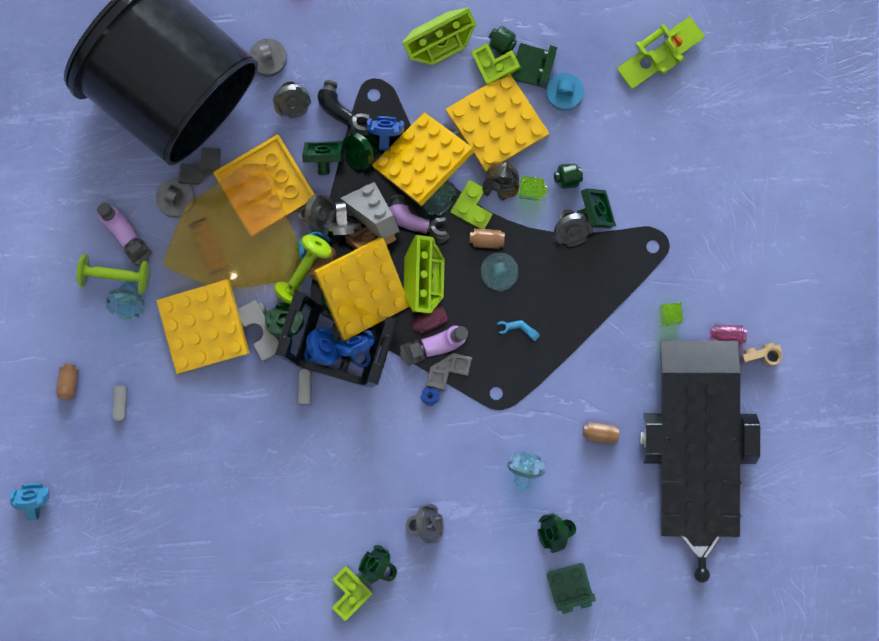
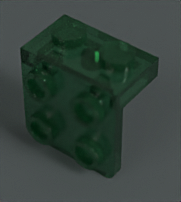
(570, 588)

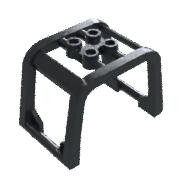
(371, 373)

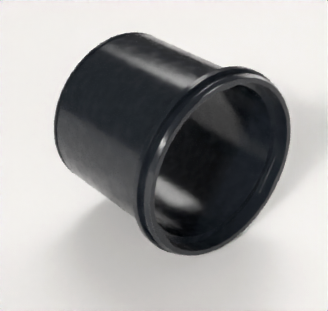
(160, 73)

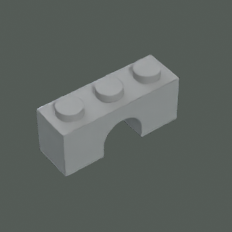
(254, 315)

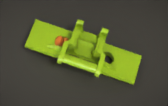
(664, 57)

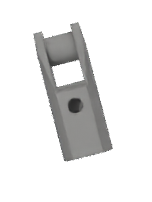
(304, 387)
(119, 402)

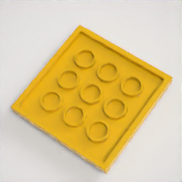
(497, 122)
(423, 158)
(286, 175)
(362, 288)
(203, 326)

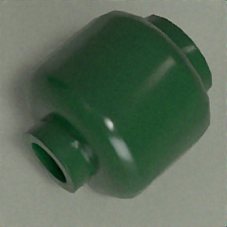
(502, 40)
(568, 175)

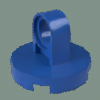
(385, 127)
(357, 345)
(321, 347)

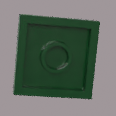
(323, 154)
(597, 208)

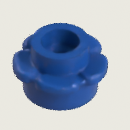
(430, 391)

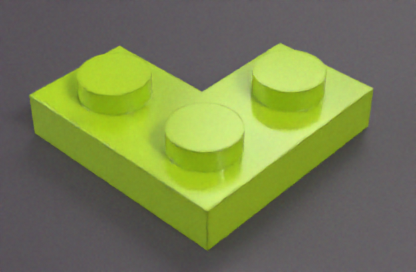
(494, 68)
(467, 208)
(355, 593)

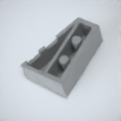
(371, 209)

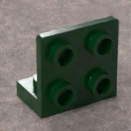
(535, 65)

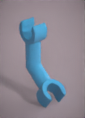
(533, 334)

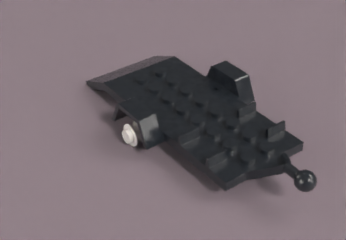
(700, 443)

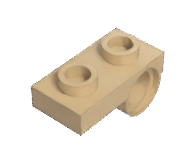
(752, 354)

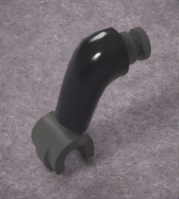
(330, 104)

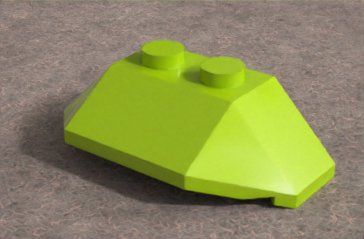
(440, 37)
(423, 275)

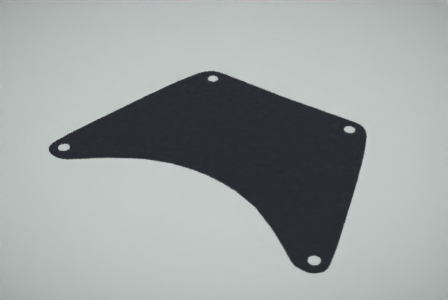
(557, 289)

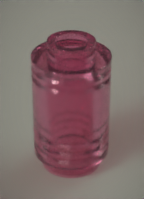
(427, 322)
(728, 333)

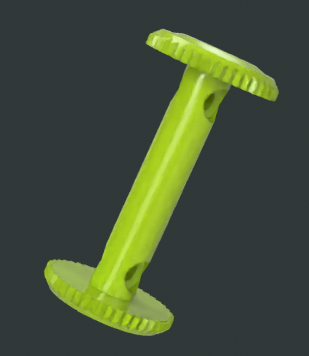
(315, 248)
(84, 270)

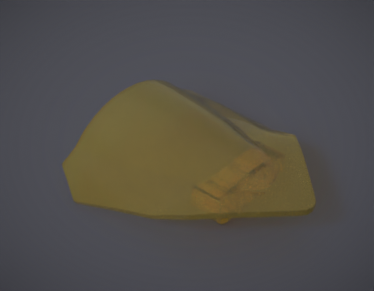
(236, 233)

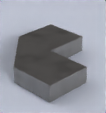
(196, 174)
(453, 363)

